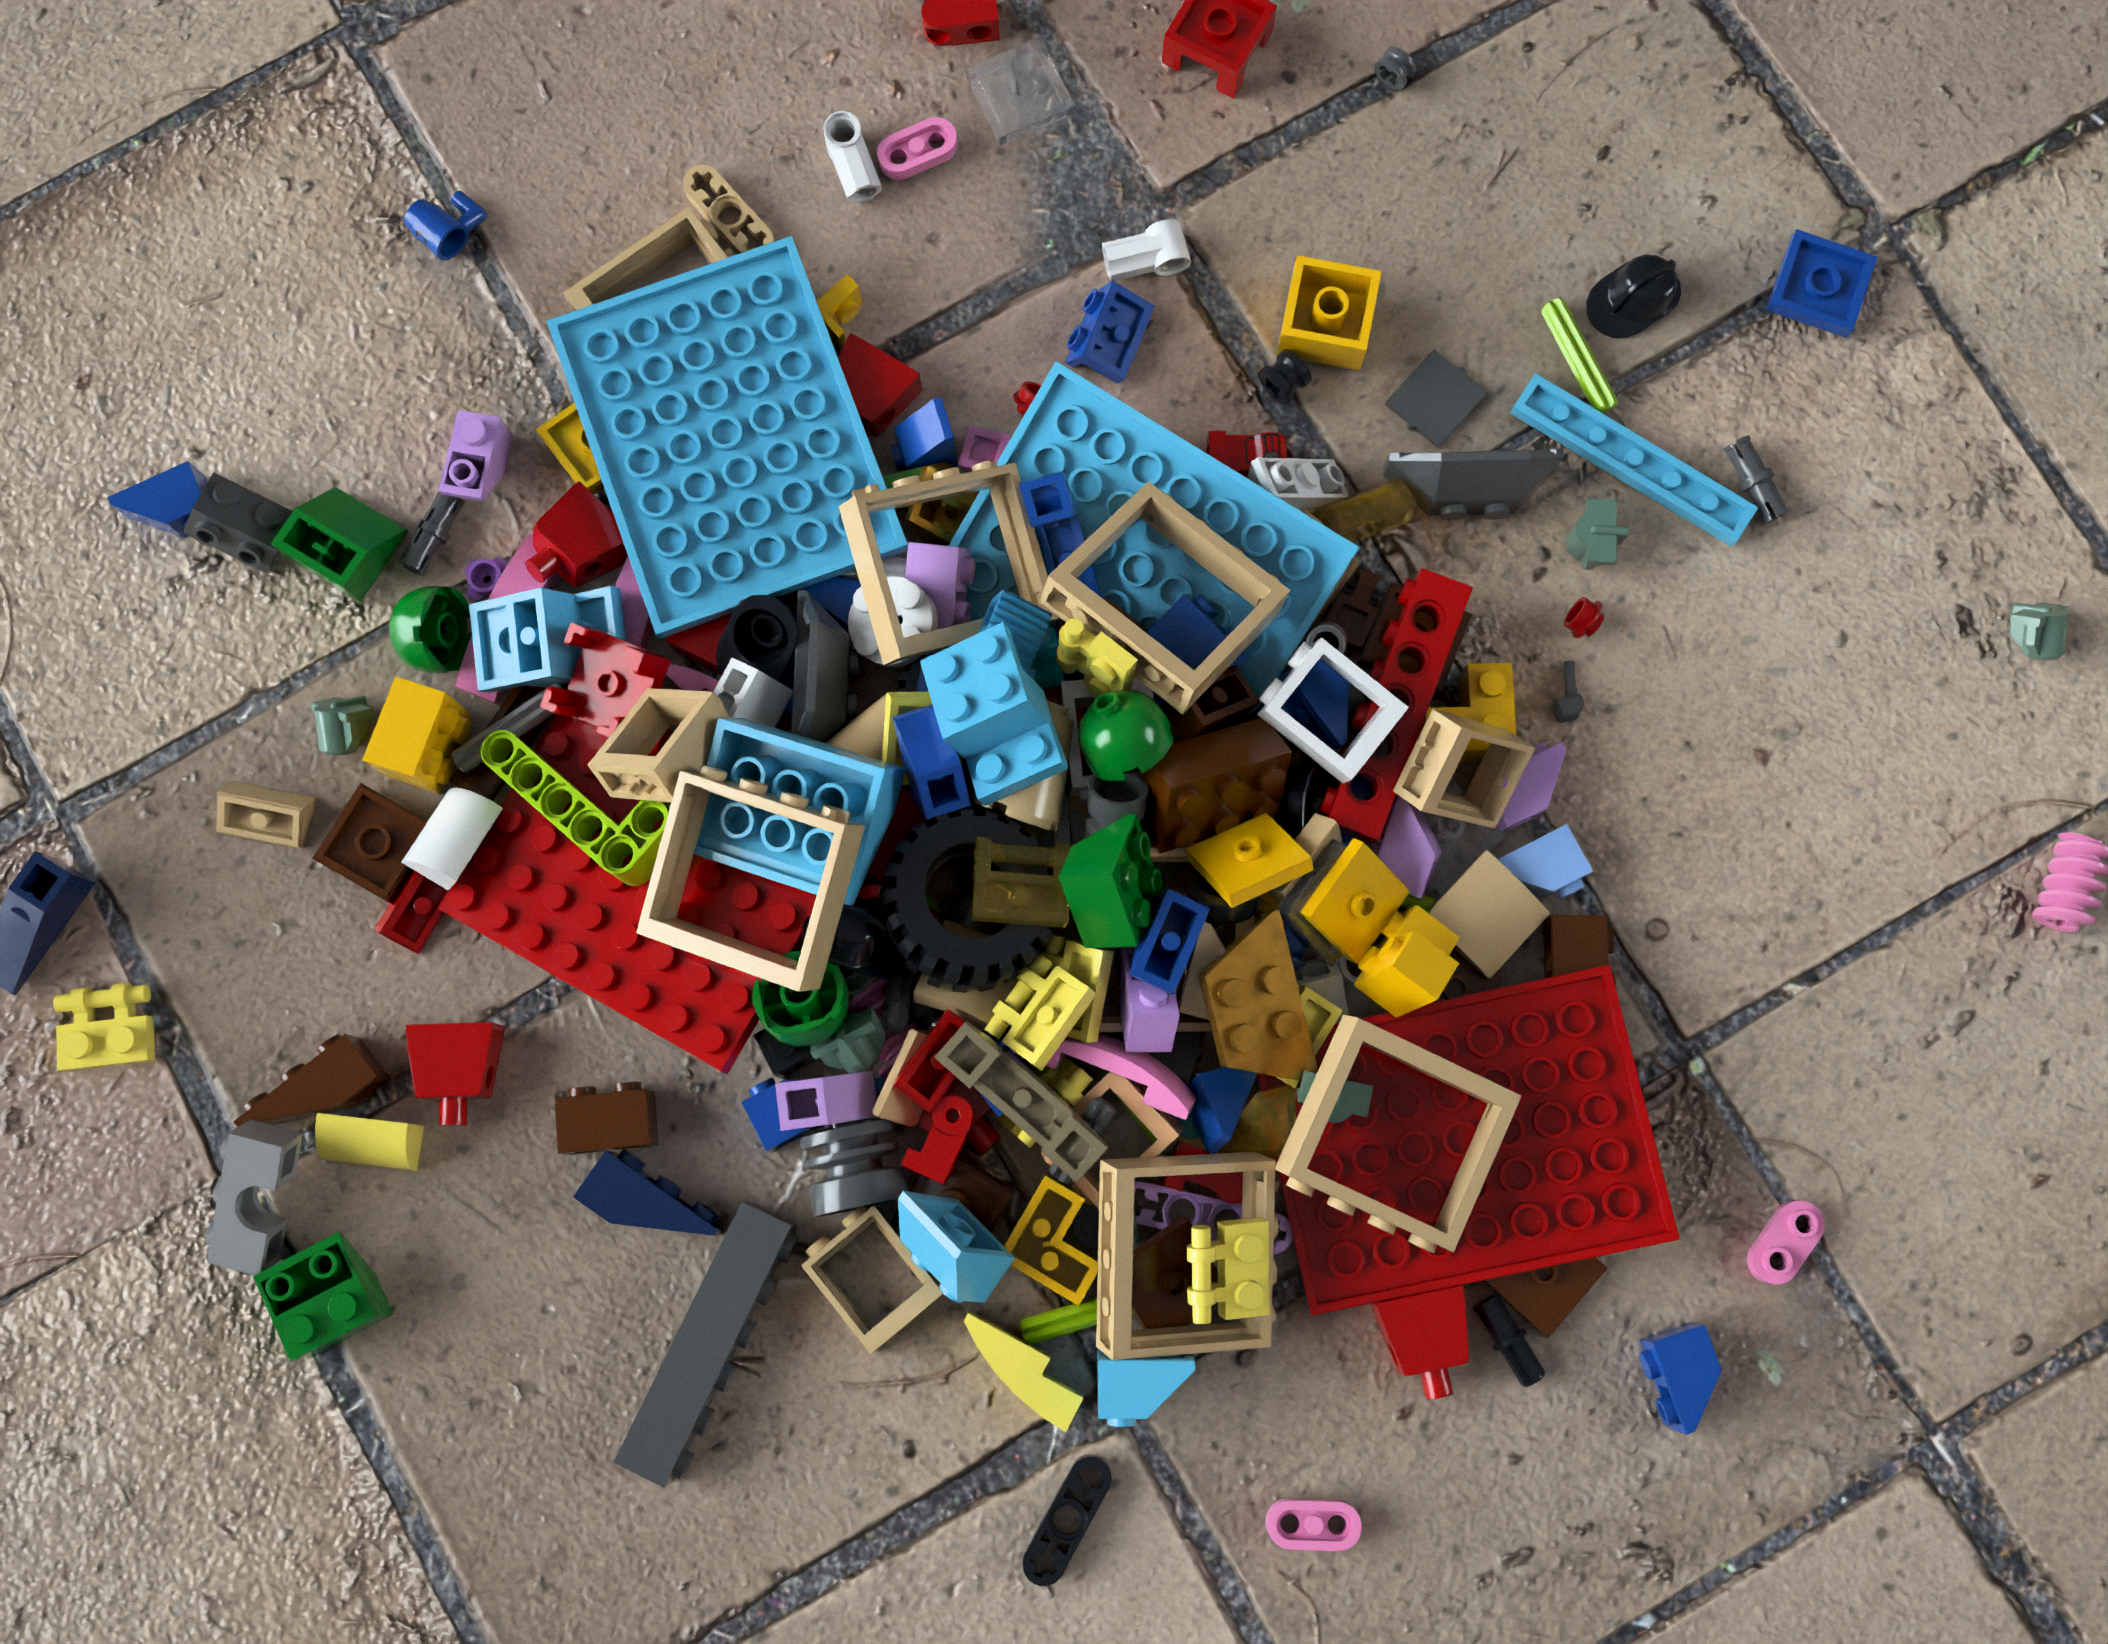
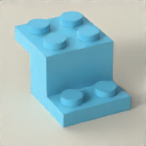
(523, 635)
(993, 714)

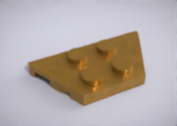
(1258, 1004)

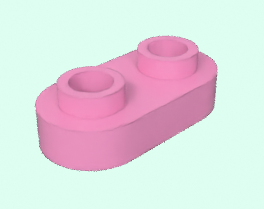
(914, 146)
(1785, 1239)
(1312, 1524)

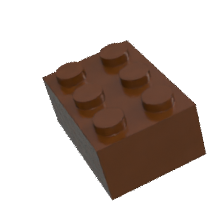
(1215, 784)

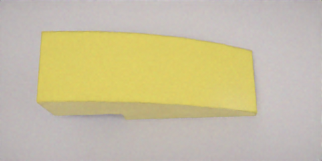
(1023, 1369)

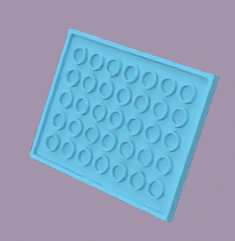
(722, 434)
(1111, 455)

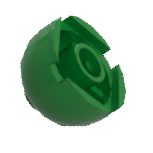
(431, 629)
(1124, 733)
(803, 1016)

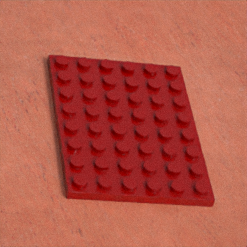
(581, 923)
(1566, 1183)

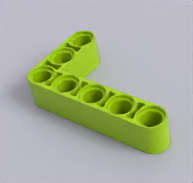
(584, 816)

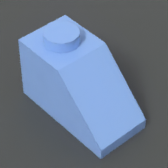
(1550, 864)

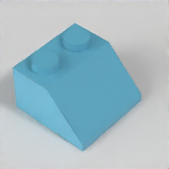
(952, 1246)
(1137, 1386)

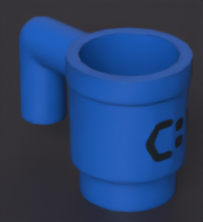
(439, 229)

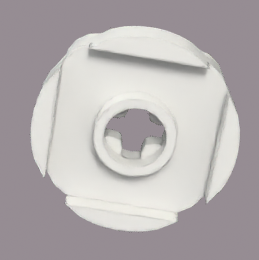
(910, 603)

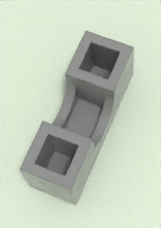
(242, 1231)

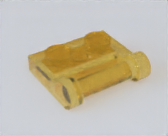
(1019, 896)

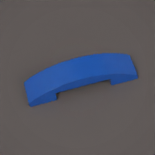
(1056, 522)

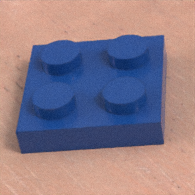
(1821, 283)

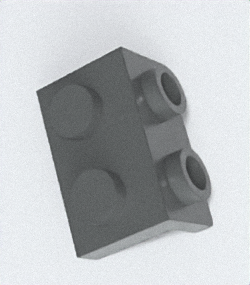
(237, 522)

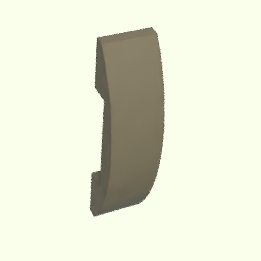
(1023, 1098)

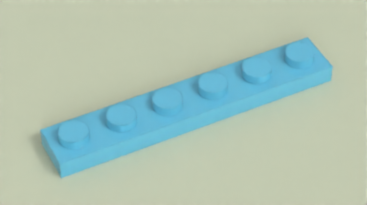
(1634, 460)

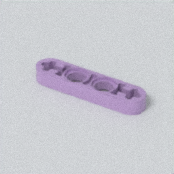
(1205, 1212)

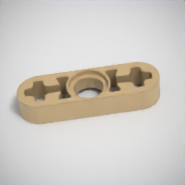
(725, 198)

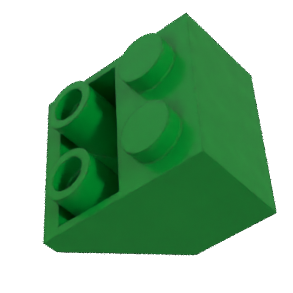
(340, 541)
(1112, 884)
(321, 1297)

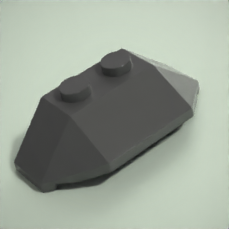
(1472, 481)
(822, 673)

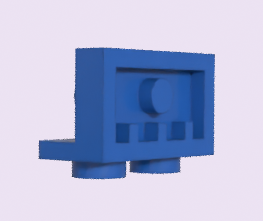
(1109, 331)

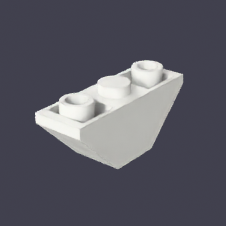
(1300, 481)

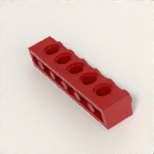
(1445, 603)

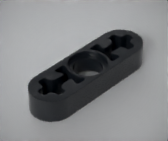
(1039, 1545)

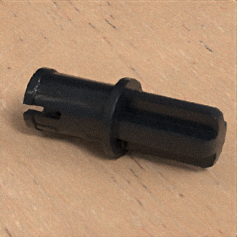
(1509, 1340)

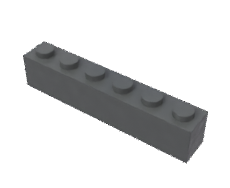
(706, 1345)

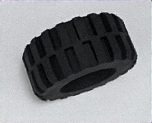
(921, 937)

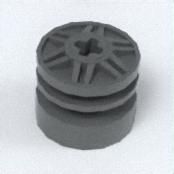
(853, 1166)

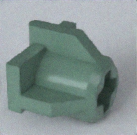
(1596, 534)
(2040, 629)
(341, 724)
(855, 1044)
(1352, 1100)

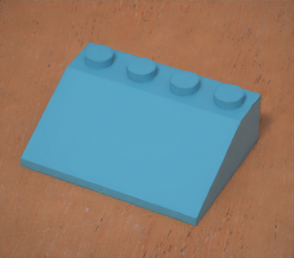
(798, 765)

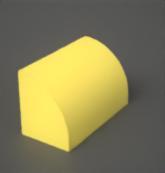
(368, 1141)

